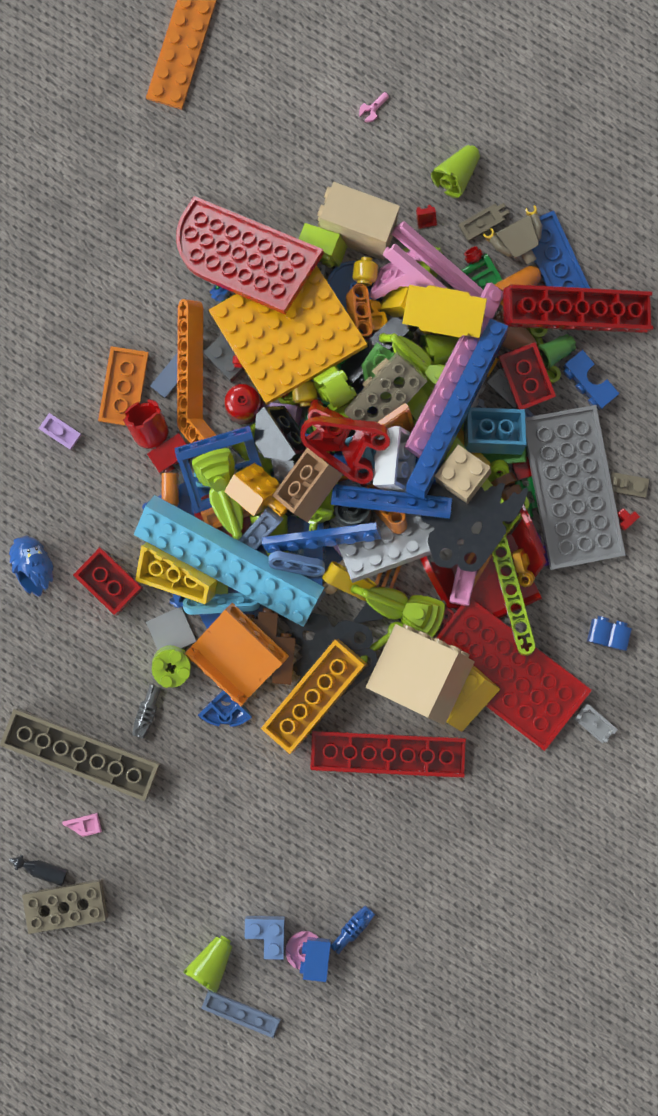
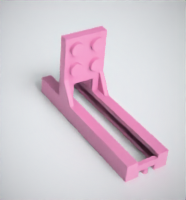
(405, 270)

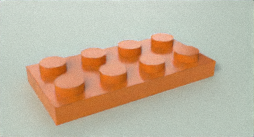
(122, 383)

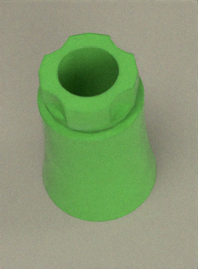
(556, 350)

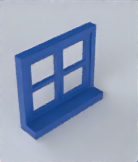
(209, 444)

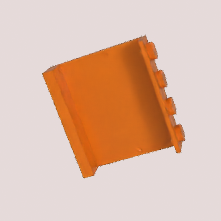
(236, 654)

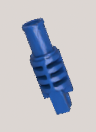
(353, 928)

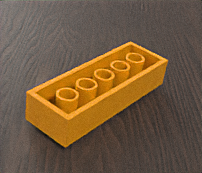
(314, 696)

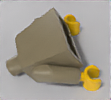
(518, 237)

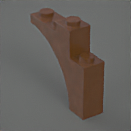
(267, 622)

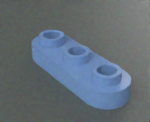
(296, 564)

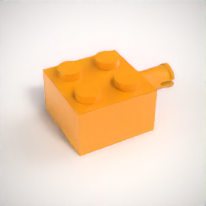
(254, 490)

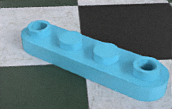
(220, 603)

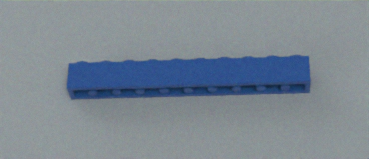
(456, 409)

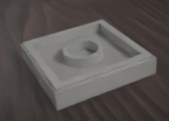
(171, 629)

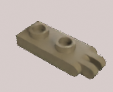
(483, 221)

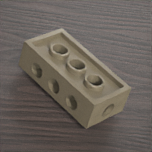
(383, 382)
(59, 918)

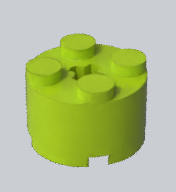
(334, 388)
(166, 676)

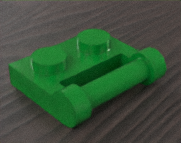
(487, 276)

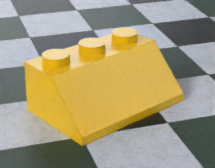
(472, 699)

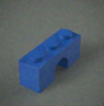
(577, 370)

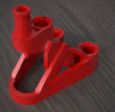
(331, 425)

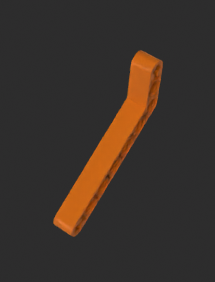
(190, 372)

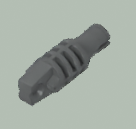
(146, 712)

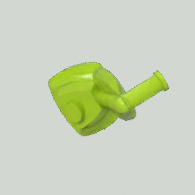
(416, 357)
(215, 471)
(418, 612)

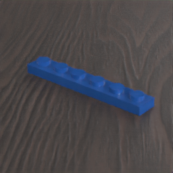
(391, 501)
(324, 537)

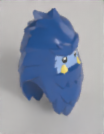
(31, 564)

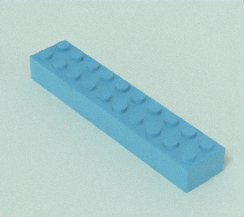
(227, 560)

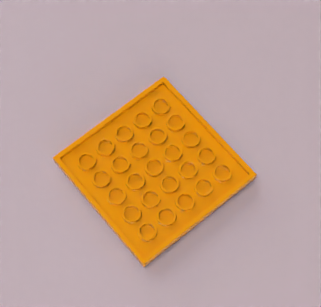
(289, 348)

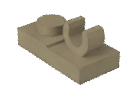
(629, 484)

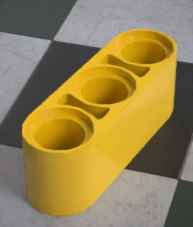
(339, 577)

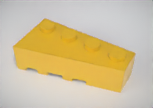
(173, 575)

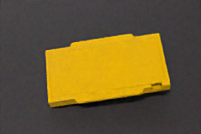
(444, 311)

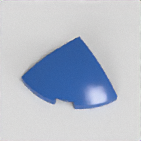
(217, 713)

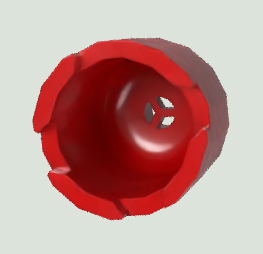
(243, 412)
(146, 424)

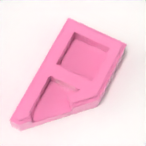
(85, 825)

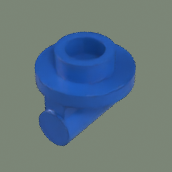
(177, 601)

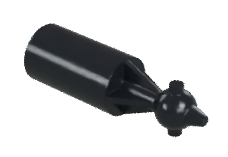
(41, 870)

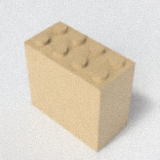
(359, 218)
(420, 673)

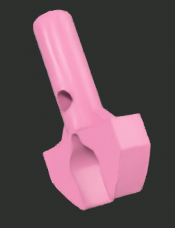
(363, 108)

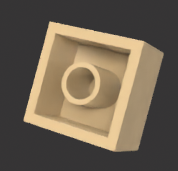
(463, 474)

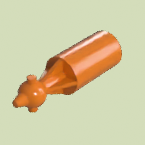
(170, 488)

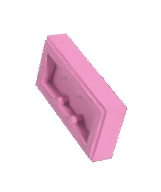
(462, 587)

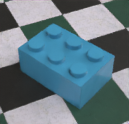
(495, 431)

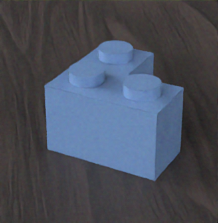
(271, 930)

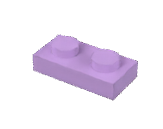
(60, 431)

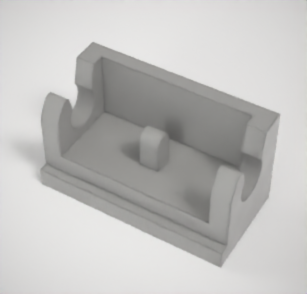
(595, 723)

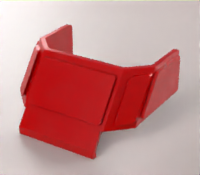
(487, 588)

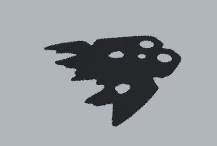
(483, 508)
(323, 637)

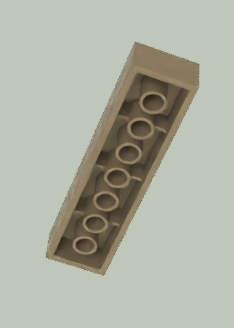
(80, 754)

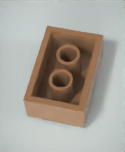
(307, 485)

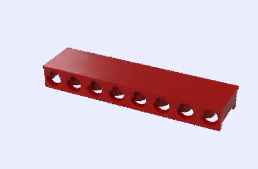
(577, 308)
(387, 754)

